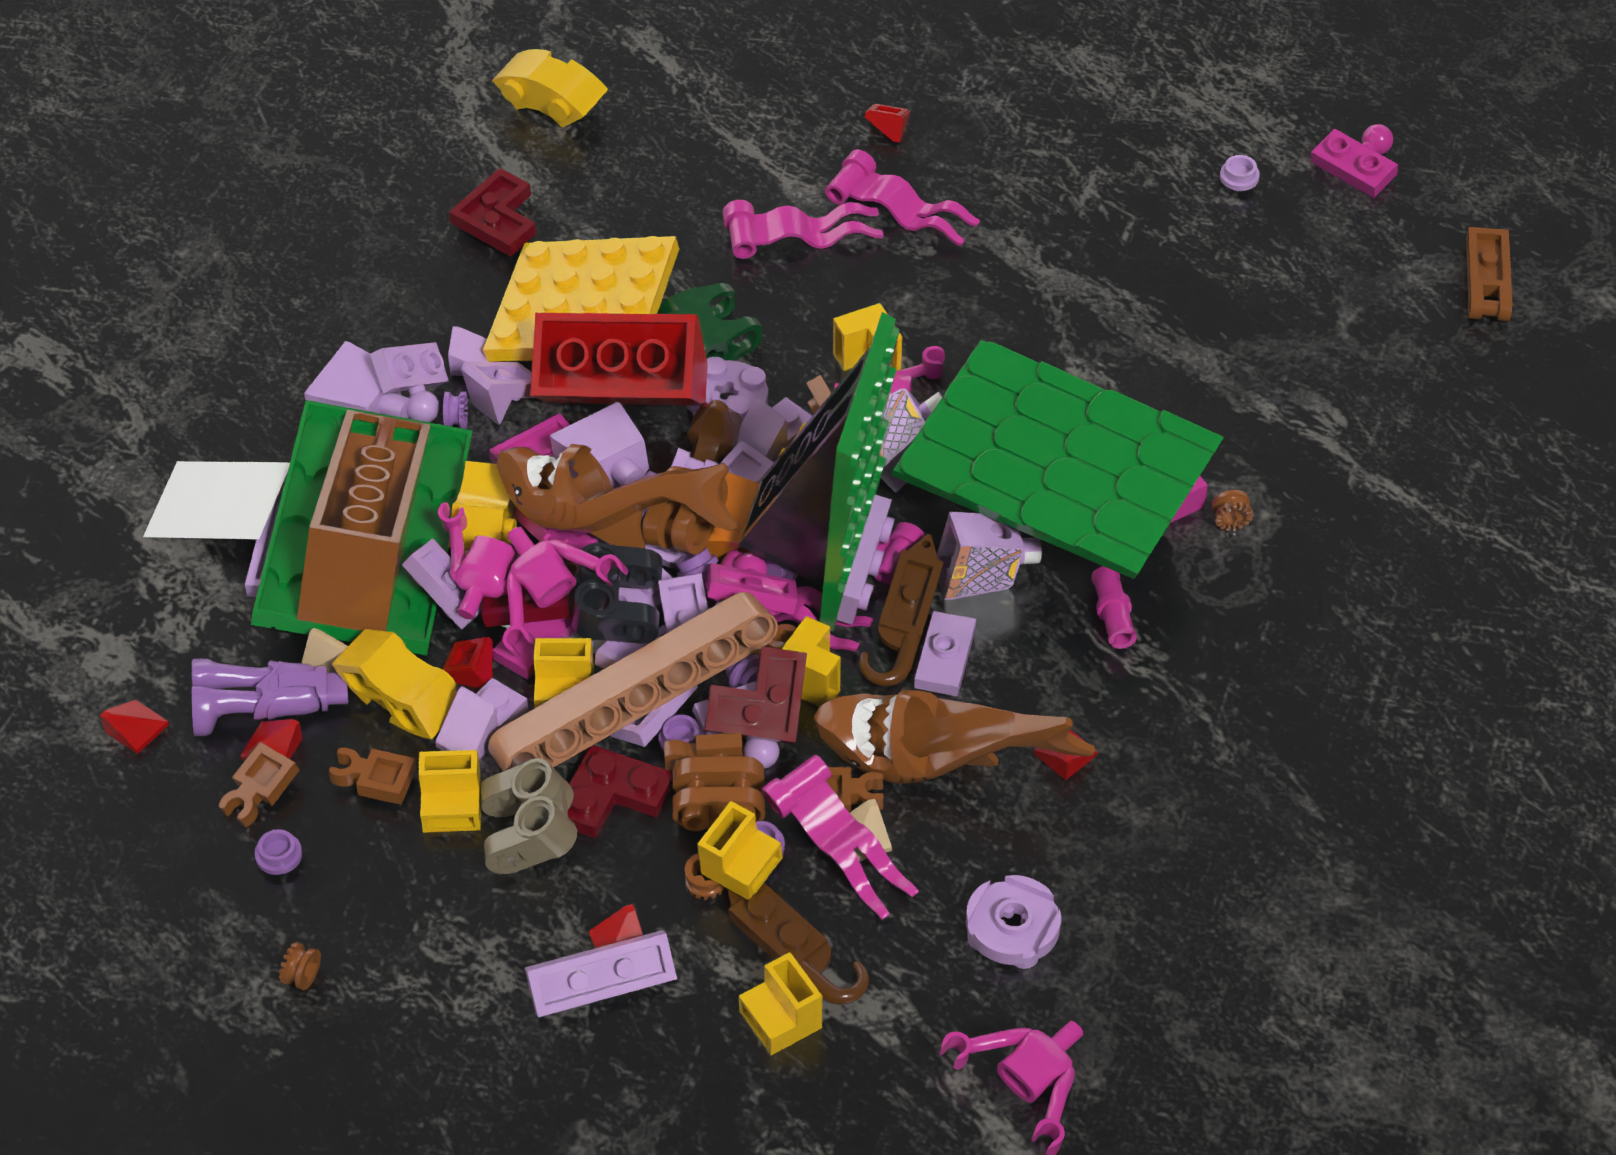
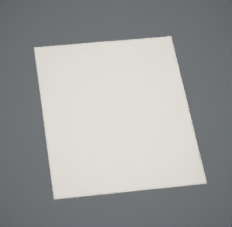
(217, 500)

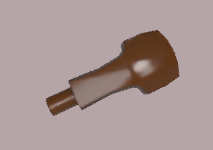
(714, 431)

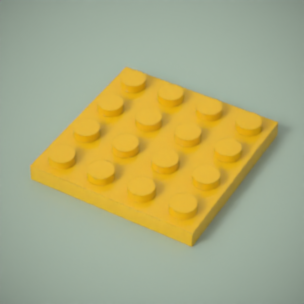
(579, 278)

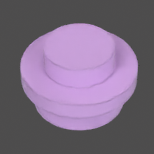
(1239, 173)

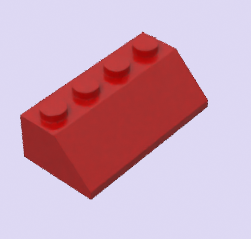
(619, 359)

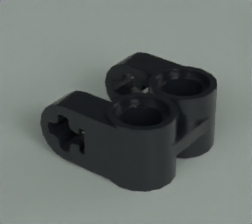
(617, 619)

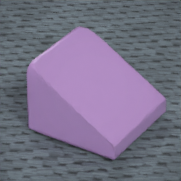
(465, 348)

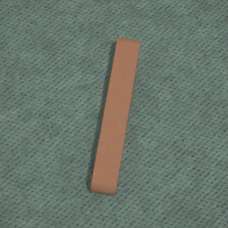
(636, 684)

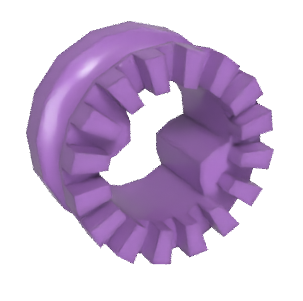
(454, 409)

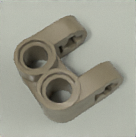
(541, 819)

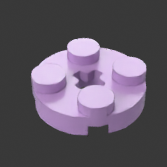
(735, 378)
(1013, 944)

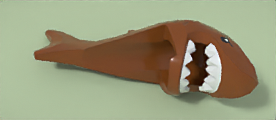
(588, 502)
(924, 737)

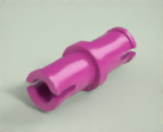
(1114, 607)

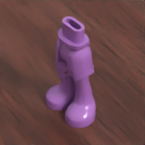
(279, 692)

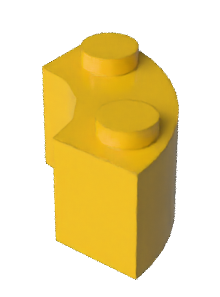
(549, 85)
(485, 504)
(389, 673)

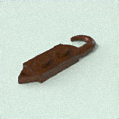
(906, 610)
(782, 930)

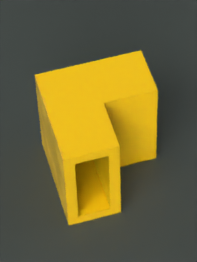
(854, 335)
(560, 665)
(822, 667)
(450, 791)
(738, 852)
(783, 1006)

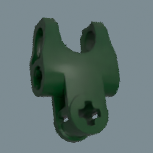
(716, 333)

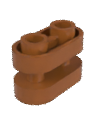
(678, 525)
(709, 784)

